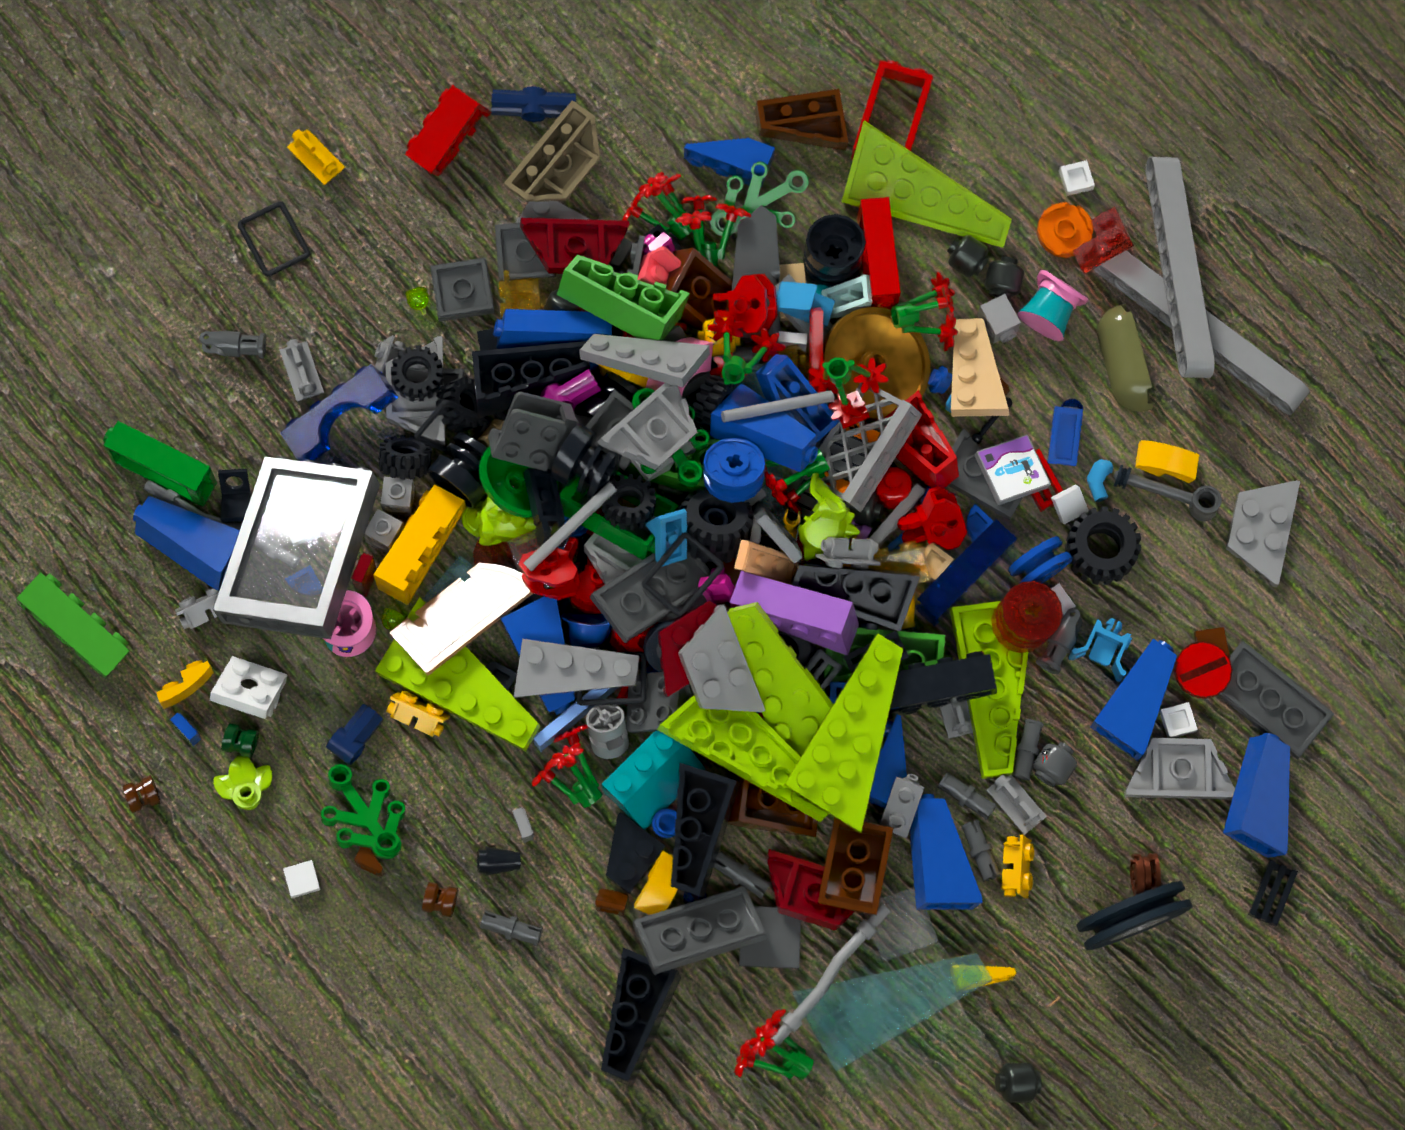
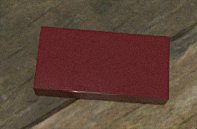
(363, 574)

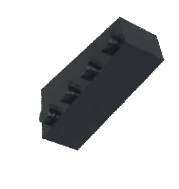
(522, 369)
(875, 593)
(940, 682)
(700, 825)
(635, 1015)

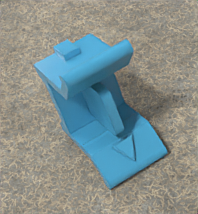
(1105, 646)

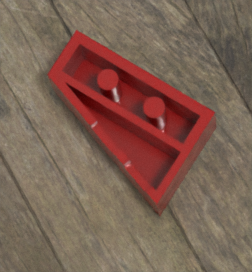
(445, 130)
(927, 449)

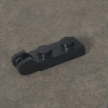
(544, 503)

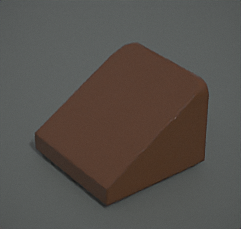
(367, 861)
(611, 902)

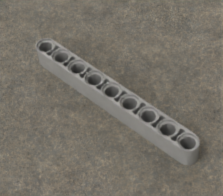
(1179, 268)
(1228, 347)

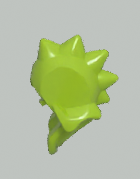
(829, 519)
(494, 524)

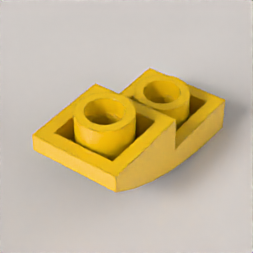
(1164, 458)
(194, 677)
(657, 891)

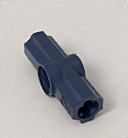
(530, 104)

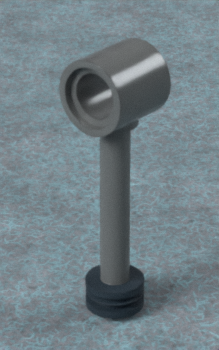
(1207, 492)

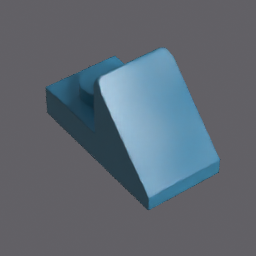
(798, 299)
(666, 531)

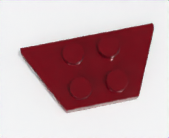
(562, 239)
(672, 641)
(797, 891)

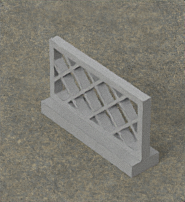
(882, 451)

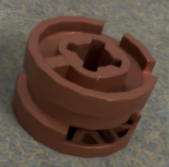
(1144, 873)

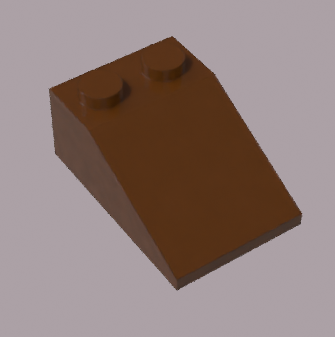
(701, 280)
(765, 812)
(855, 867)

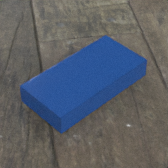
(1065, 436)

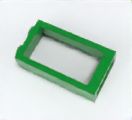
(159, 463)
(599, 525)

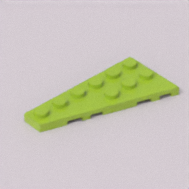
(463, 689)
(741, 745)

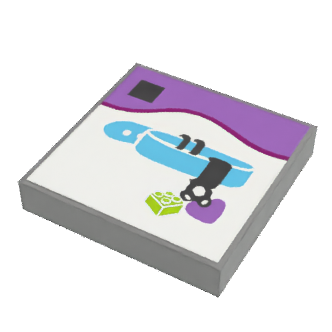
(1012, 469)

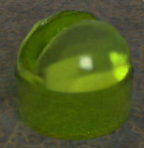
(417, 298)
(391, 618)

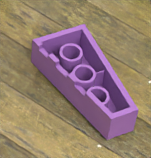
(800, 611)

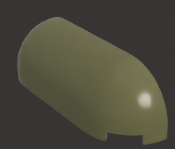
(1124, 359)

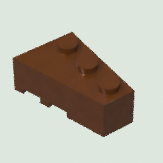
(804, 119)

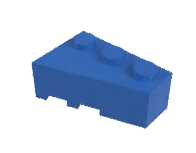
(783, 380)

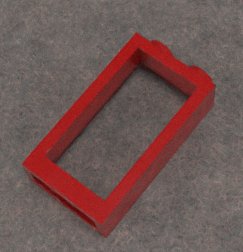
(895, 71)
(879, 252)

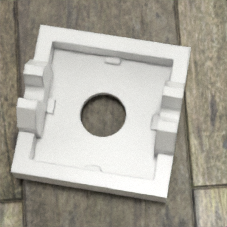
(255, 701)

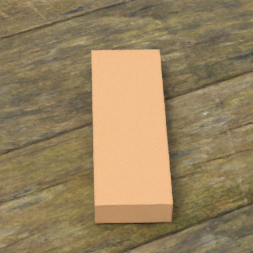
(765, 562)

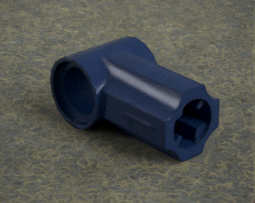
(350, 741)

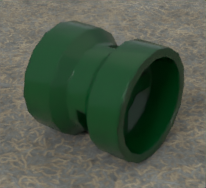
(240, 740)

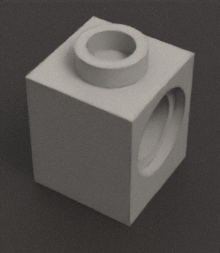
(999, 319)
(398, 496)
(383, 531)

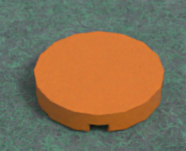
(1064, 229)

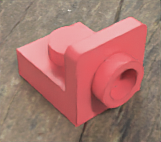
(657, 266)

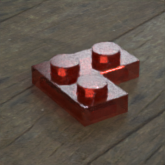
(1110, 241)

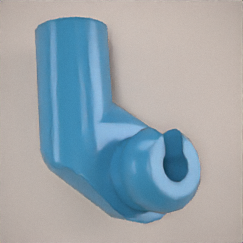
(1096, 477)

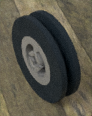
(1134, 915)

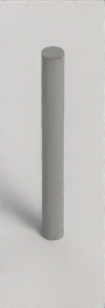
(777, 406)
(570, 526)

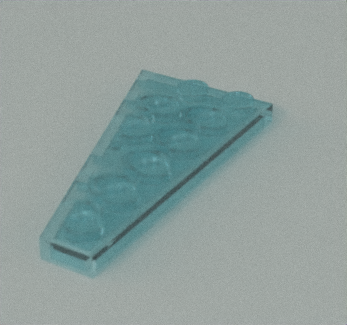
(878, 1007)

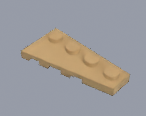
(975, 374)

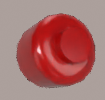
(894, 487)

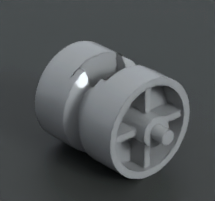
(607, 731)

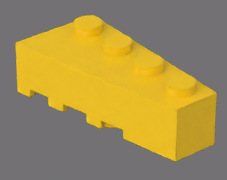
(419, 544)

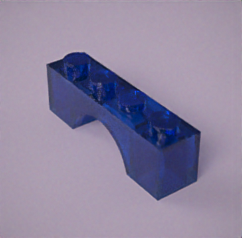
(310, 433)
(964, 572)

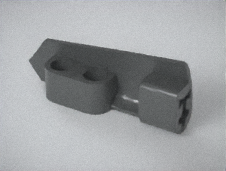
(757, 254)

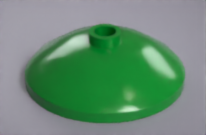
(497, 479)

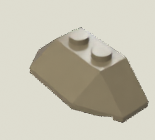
(558, 159)

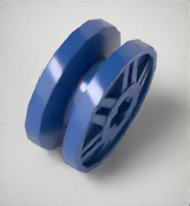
(733, 470)
(1041, 562)

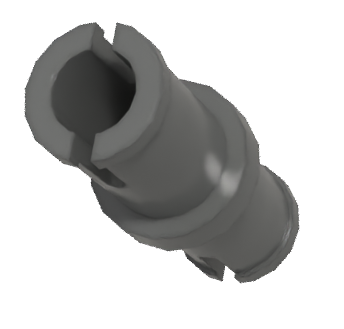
(1027, 749)
(967, 796)
(981, 850)
(741, 874)
(511, 928)

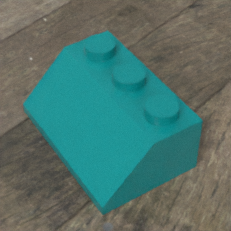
(649, 778)

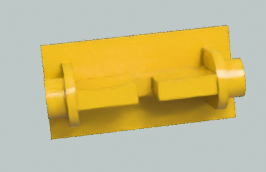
(315, 156)
(407, 707)
(1019, 878)

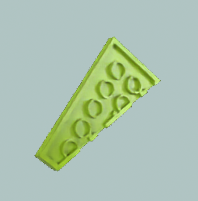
(919, 190)
(789, 693)
(997, 715)
(845, 750)

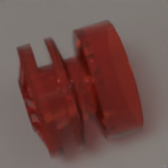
(1020, 630)

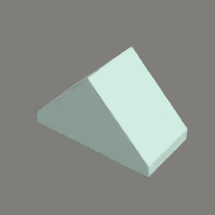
(849, 296)

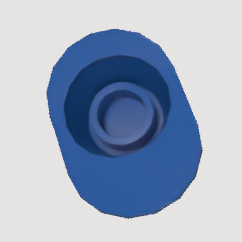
(587, 629)

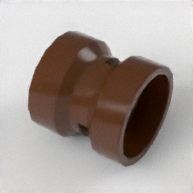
(147, 790)
(446, 900)

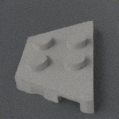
(413, 414)
(653, 428)
(1263, 527)
(609, 558)
(719, 668)
(1180, 771)

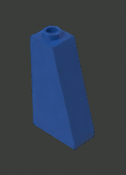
(547, 327)
(775, 434)
(187, 538)
(540, 623)
(1134, 706)
(1262, 797)
(939, 861)

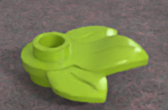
(242, 779)

